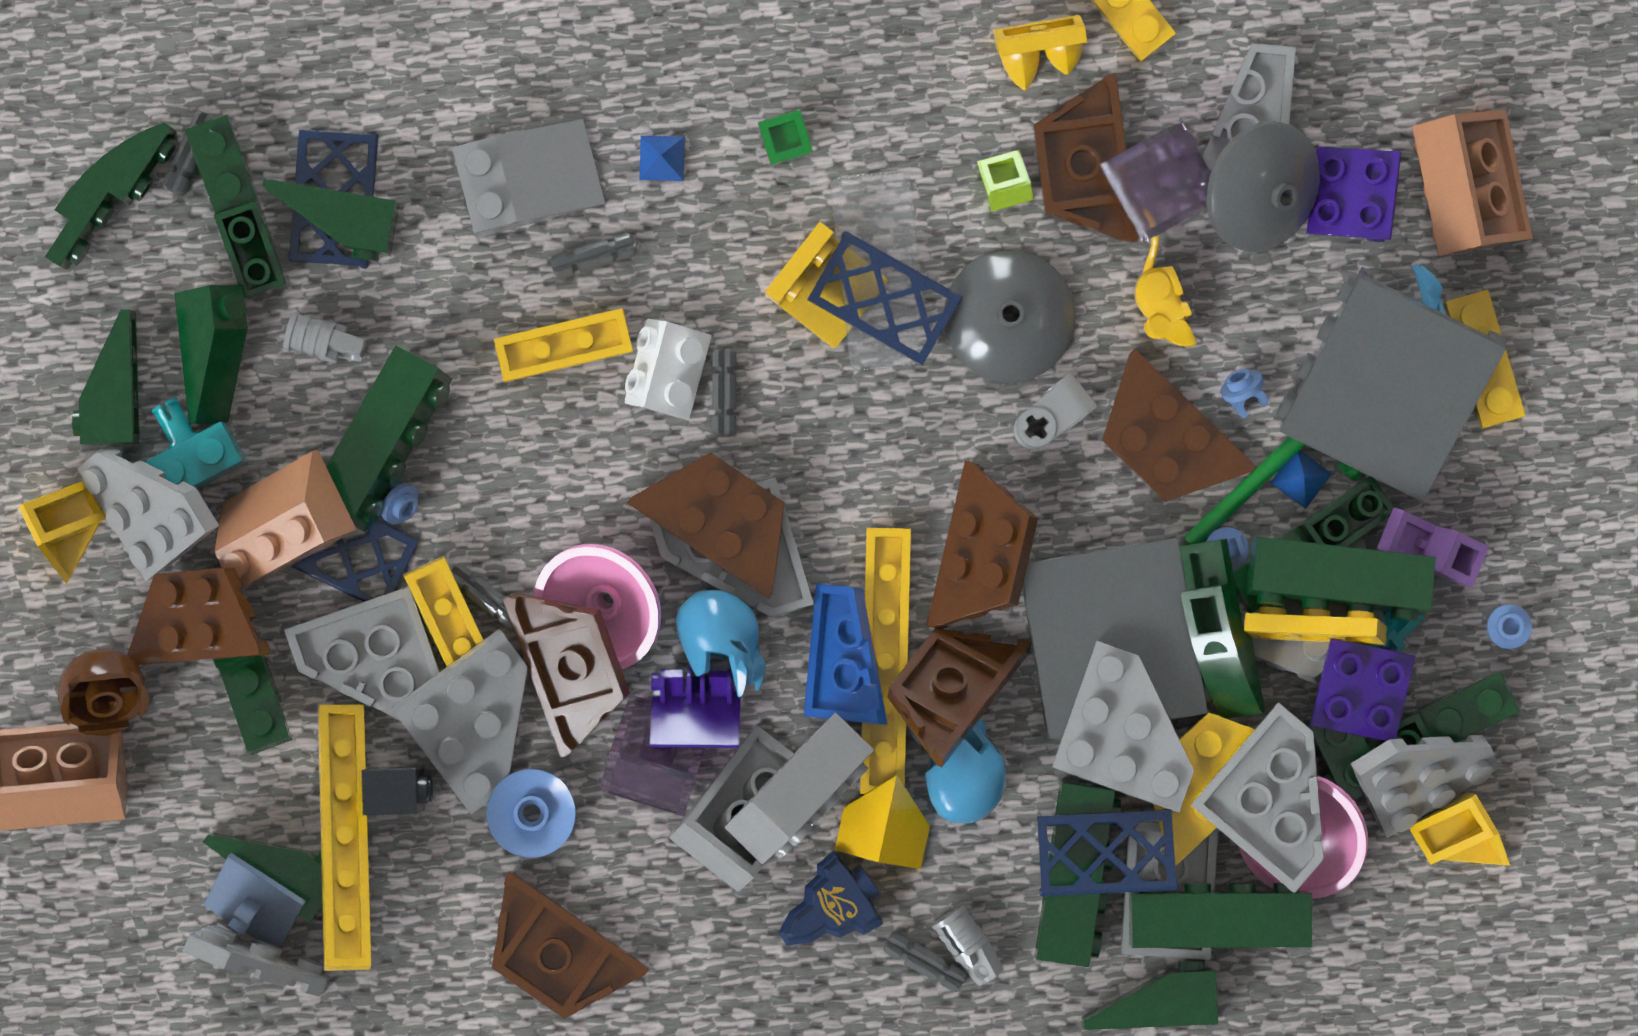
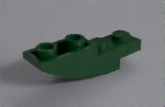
(117, 174)
(236, 205)
(1334, 524)
(1217, 631)
(254, 702)
(1458, 712)

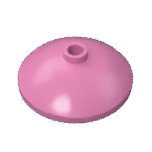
(587, 571)
(1342, 841)

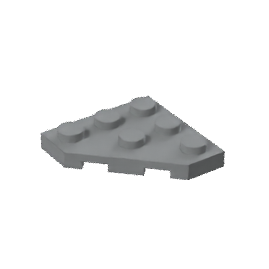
(146, 510)
(790, 583)
(368, 650)
(470, 718)
(1123, 733)
(1412, 780)
(1271, 798)
(227, 951)

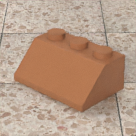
(1471, 182)
(281, 520)
(60, 777)

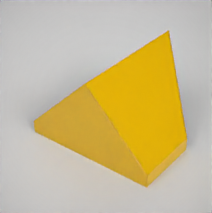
(63, 525)
(884, 827)
(1460, 833)

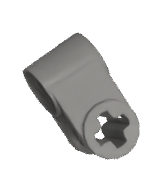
(1059, 410)

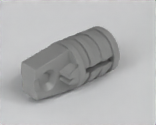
(322, 339)
(968, 944)

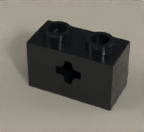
(395, 790)

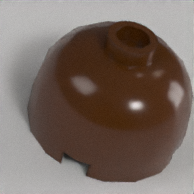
(102, 692)

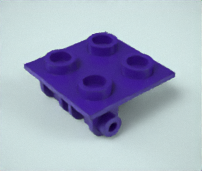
(1355, 193)
(1362, 689)
(694, 710)

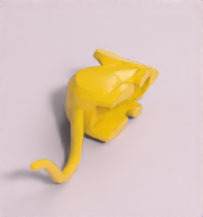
(1159, 300)

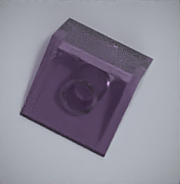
(1160, 181)
(645, 773)

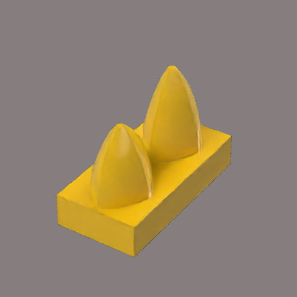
(1021, 46)

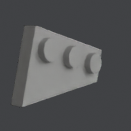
(1258, 95)

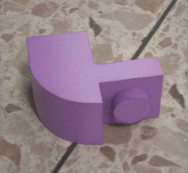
(1455, 553)

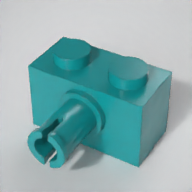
(195, 455)

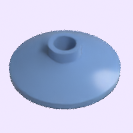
(507, 816)

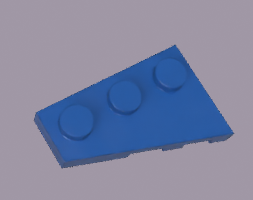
(842, 659)

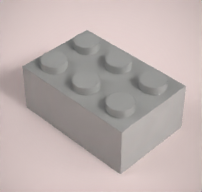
(801, 791)

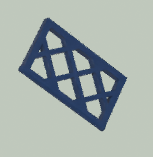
(305, 173)
(849, 312)
(350, 585)
(1128, 822)

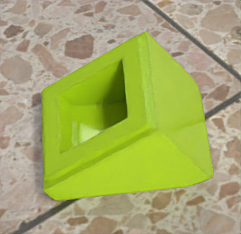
(1005, 180)

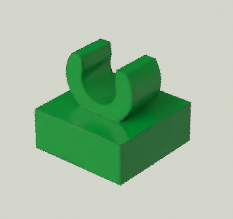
(785, 137)

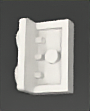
(667, 368)

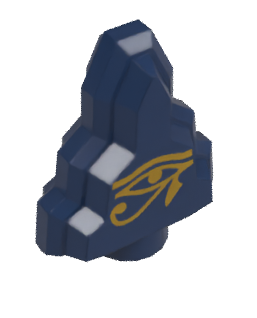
(833, 904)

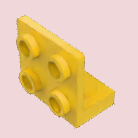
(797, 281)

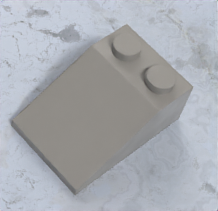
(528, 177)
(703, 829)

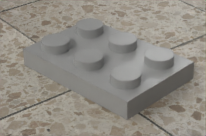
(1196, 867)

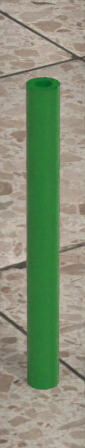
(1244, 490)

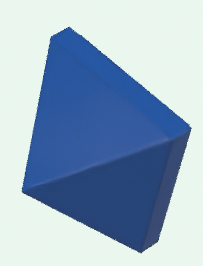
(662, 158)
(1301, 478)

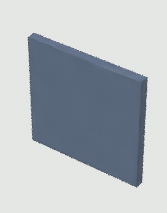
(253, 902)

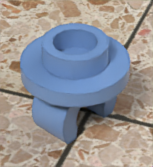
(1241, 386)
(400, 503)
(1237, 544)
(1509, 626)

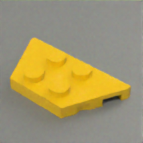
(1208, 748)

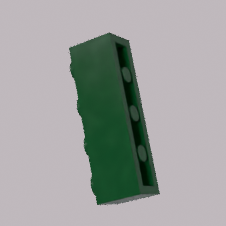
(385, 432)
(1340, 577)
(1220, 917)
(1069, 921)

